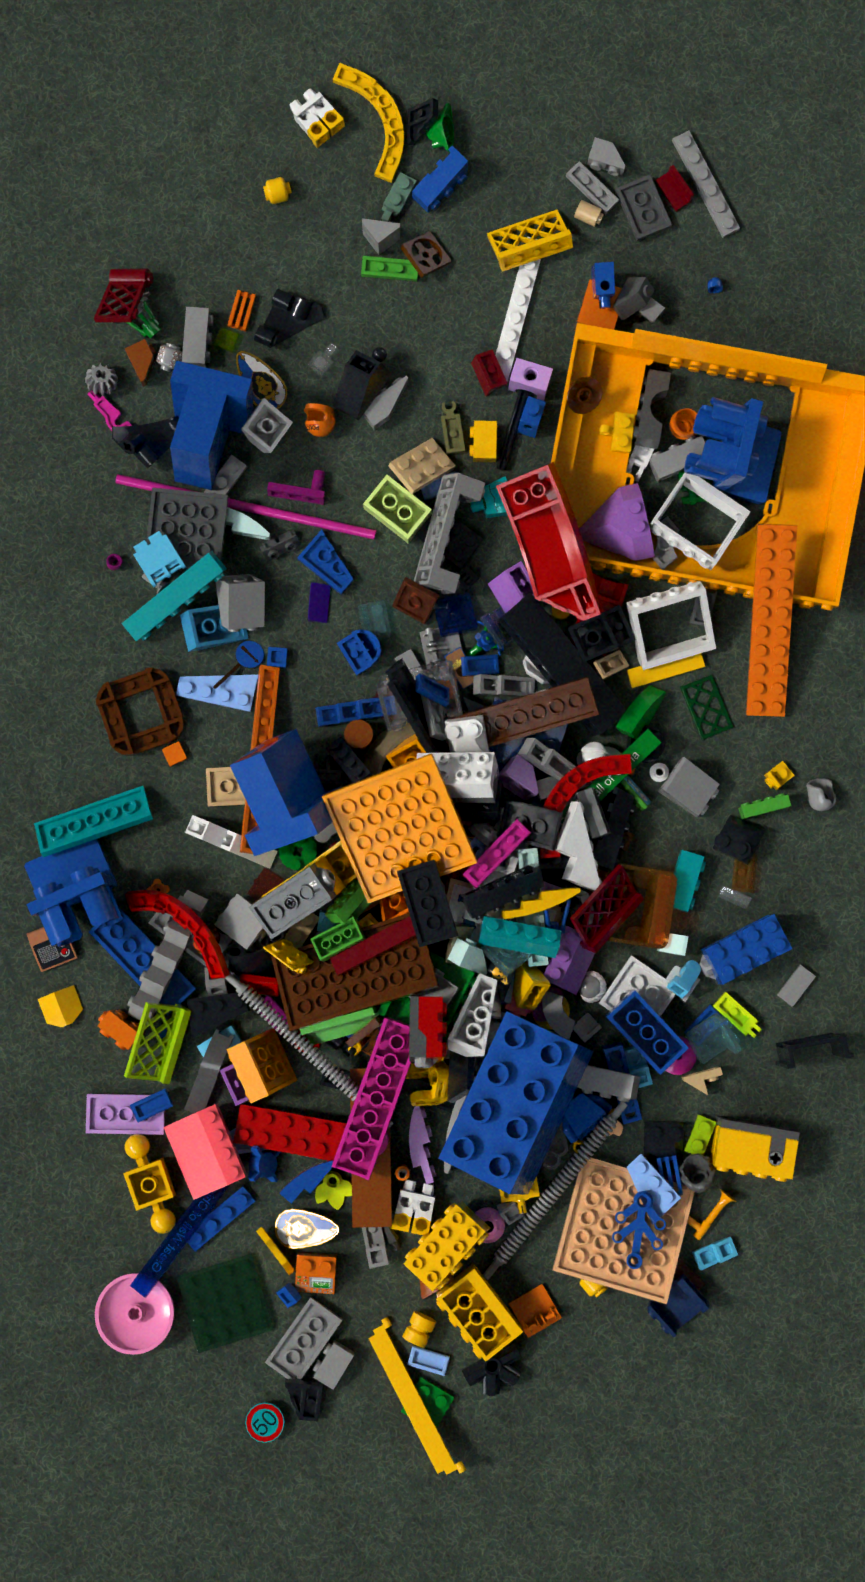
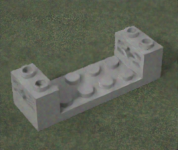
(452, 491)

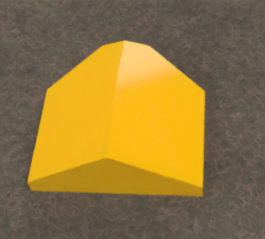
(61, 1007)

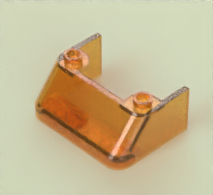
(657, 909)

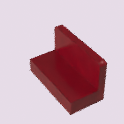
(675, 189)
(488, 371)

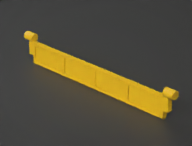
(412, 1401)

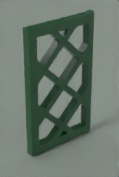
(715, 693)

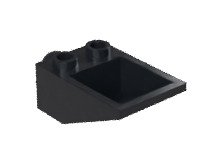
(361, 382)

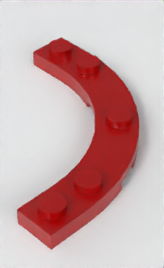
(577, 778)
(163, 903)

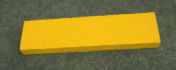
(641, 677)

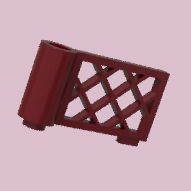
(125, 281)

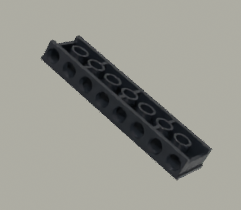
(559, 658)

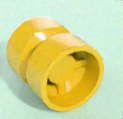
(419, 1329)

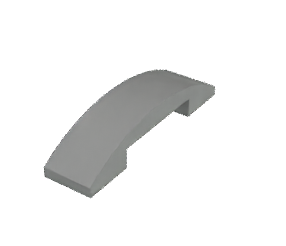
(375, 1247)

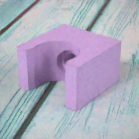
(537, 386)

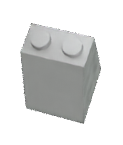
(241, 602)
(689, 787)
(242, 925)

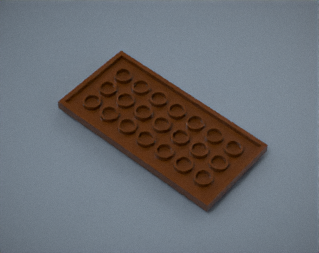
(325, 995)

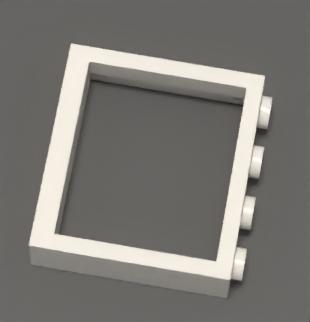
(715, 498)
(679, 650)

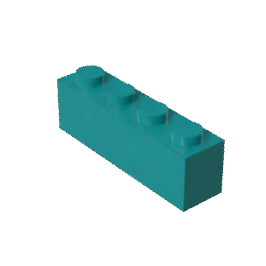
(519, 937)

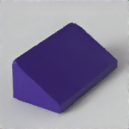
(318, 603)

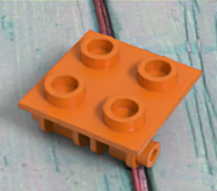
(535, 1310)

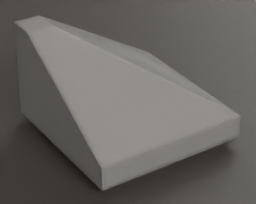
(509, 1212)

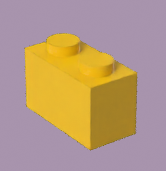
(484, 441)

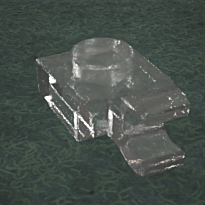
(322, 362)

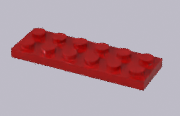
(288, 1132)

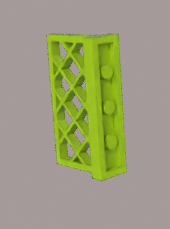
(170, 1043)

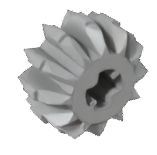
(101, 379)

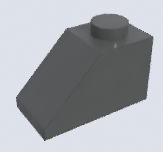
(633, 296)

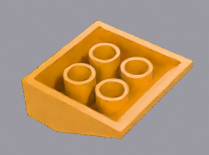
(262, 1065)

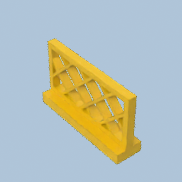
(533, 249)

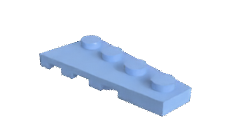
(234, 692)

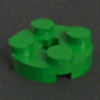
(295, 862)

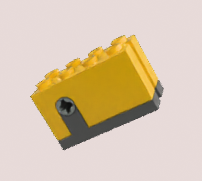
(748, 1148)

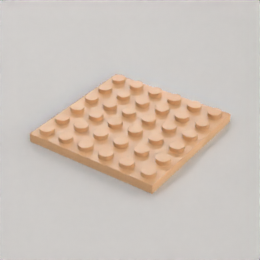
(587, 1242)

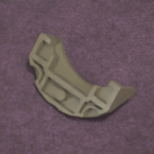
(382, 745)

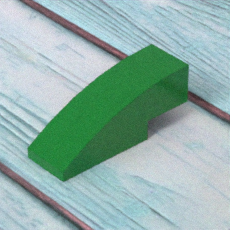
(640, 712)

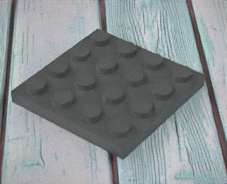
(190, 520)

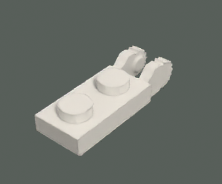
(640, 458)

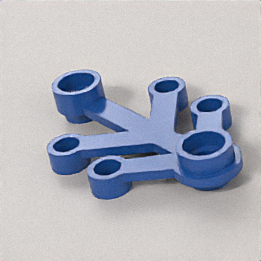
(639, 1226)

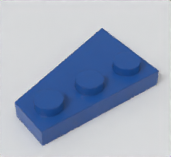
(325, 563)

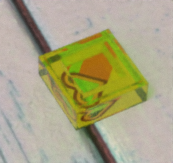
(226, 339)

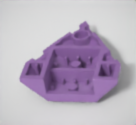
(621, 525)

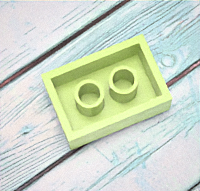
(397, 508)

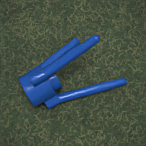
(555, 925)

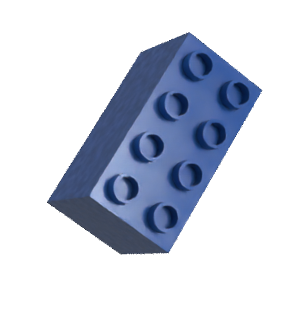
(515, 1105)

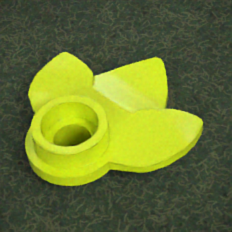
(335, 1192)

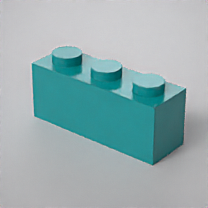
(687, 874)

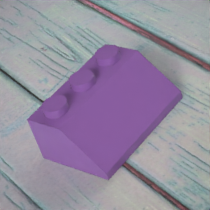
(570, 962)

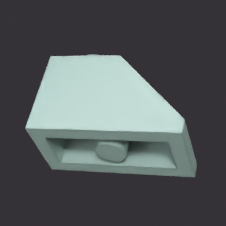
(676, 945)
(468, 956)

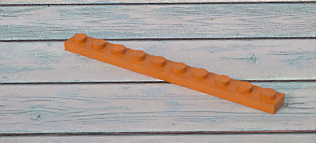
(262, 731)

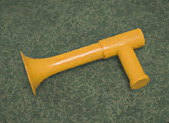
(702, 1228)

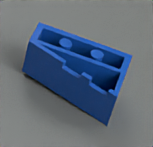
(441, 180)

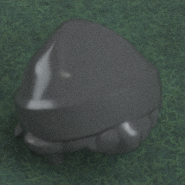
(697, 1173)

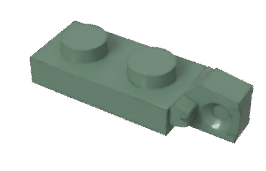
(397, 196)

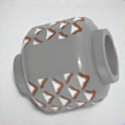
(168, 355)

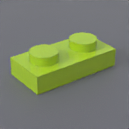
(700, 1135)

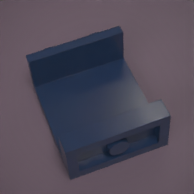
(682, 1305)

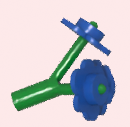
(485, 642)

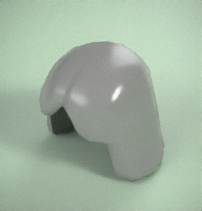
(816, 797)

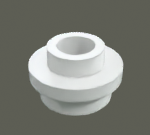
(654, 776)

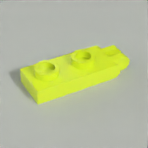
(737, 1015)

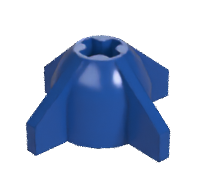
(262, 1164)

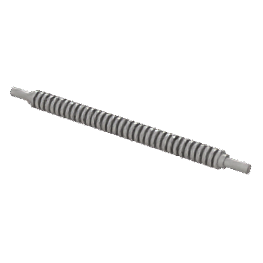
(242, 989)
(551, 1193)

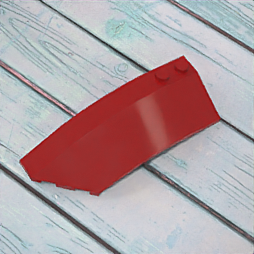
(551, 541)

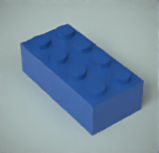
(646, 1032)

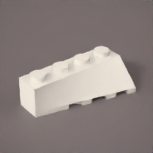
(473, 1024)

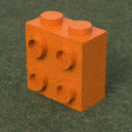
(117, 1026)

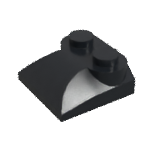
(738, 840)
(663, 1140)

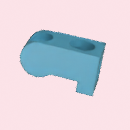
(687, 976)

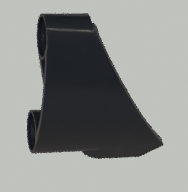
(287, 317)
(146, 441)
(253, 963)

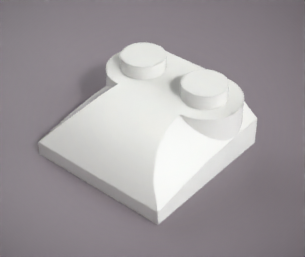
(466, 734)

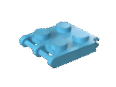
(158, 558)

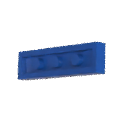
(221, 1217)

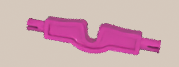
(107, 410)

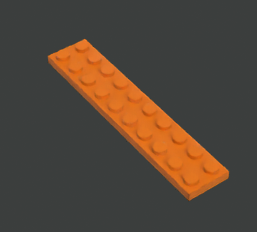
(771, 619)

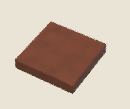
(415, 600)

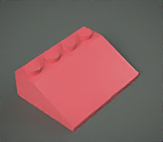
(205, 1151)

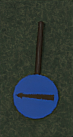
(249, 655)

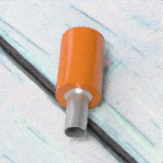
(404, 1169)

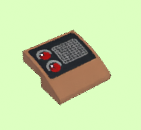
(45, 954)

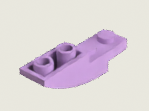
(419, 1135)

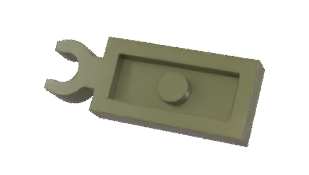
(452, 430)

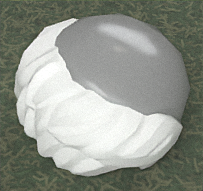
(592, 987)

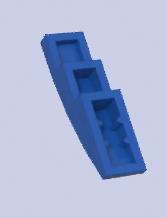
(349, 711)

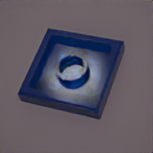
(455, 615)

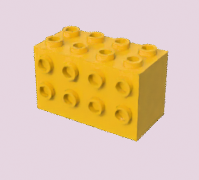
(447, 1246)

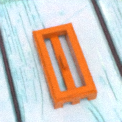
(252, 299)

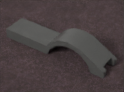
(208, 1072)

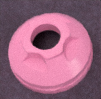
(492, 1215)

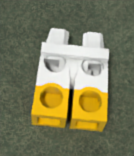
(317, 117)
(414, 1202)

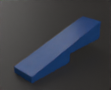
(617, 1061)

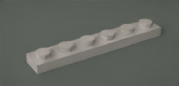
(706, 184)

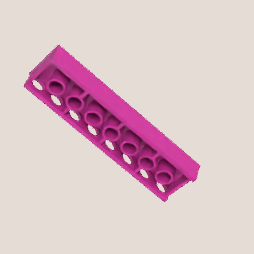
(375, 1101)

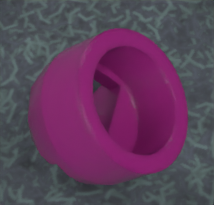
(110, 559)

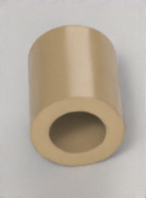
(589, 213)

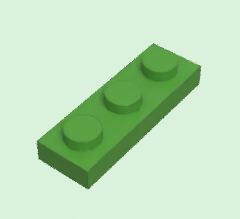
(388, 268)

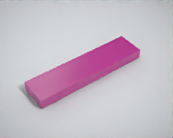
(496, 853)

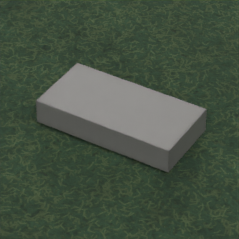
(796, 985)

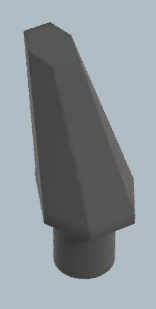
(391, 1238)

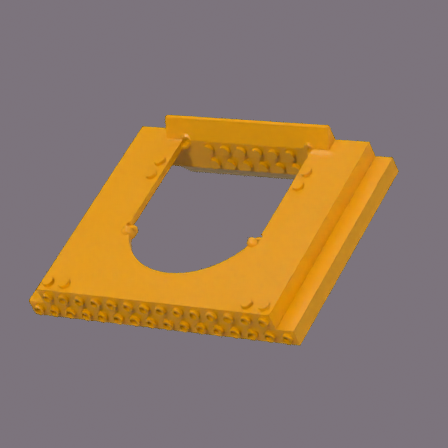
(817, 472)

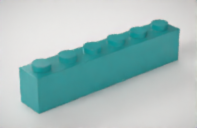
(174, 595)

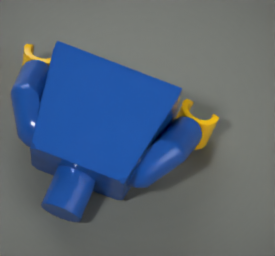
(583, 1116)

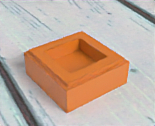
(174, 754)

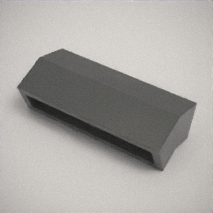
(593, 813)

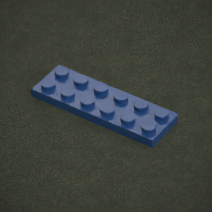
(133, 953)

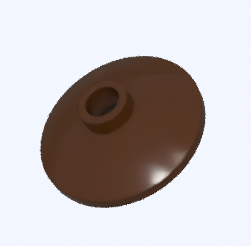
(589, 399)

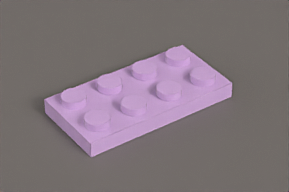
(114, 1115)

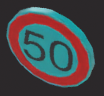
(264, 1422)

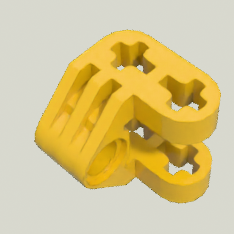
(438, 1080)

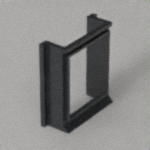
(785, 1054)

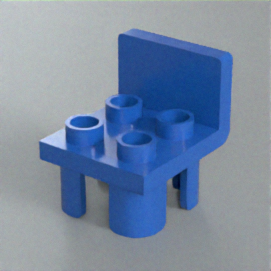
(744, 458)
(66, 880)

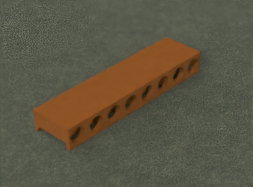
(372, 1197)

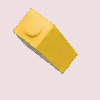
(529, 986)

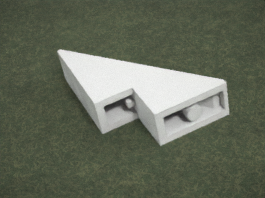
(226, 840)
(575, 843)

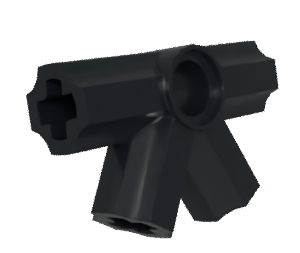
(492, 1375)

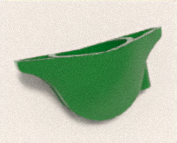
(442, 131)

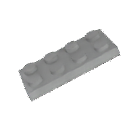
(303, 1340)

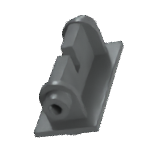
(288, 542)

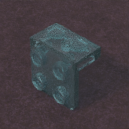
(712, 1038)

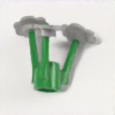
(149, 327)

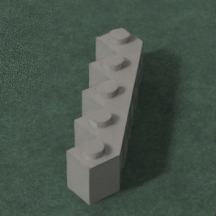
(165, 959)

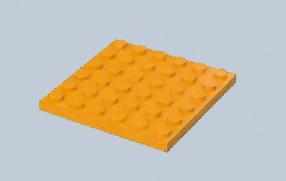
(397, 824)

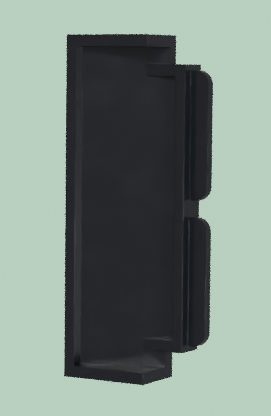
(403, 689)

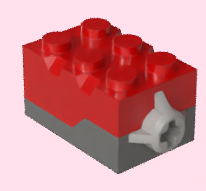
(427, 1030)

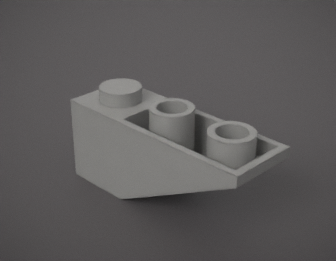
(385, 403)

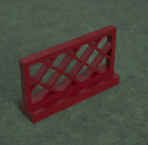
(612, 917)

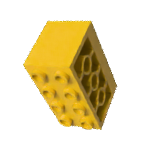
(492, 1311)

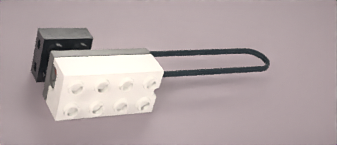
(469, 780)

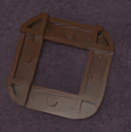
(131, 685)

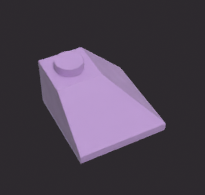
(519, 778)

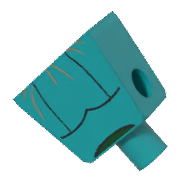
(491, 501)

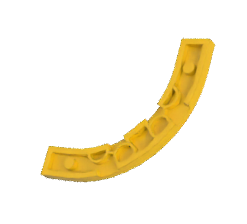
(388, 112)

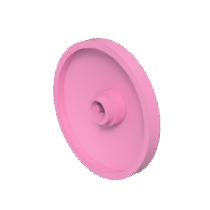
(130, 1320)

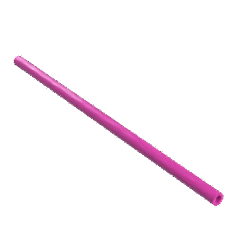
(261, 510)

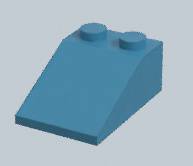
(204, 629)

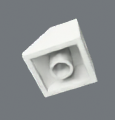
(266, 426)

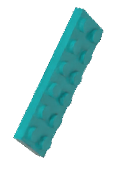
(93, 821)

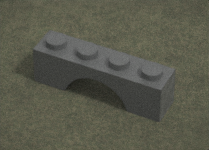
(649, 429)

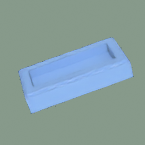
(428, 1360)

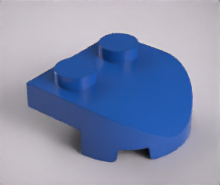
(361, 650)

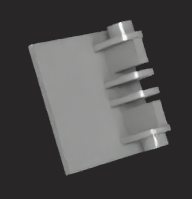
(435, 646)

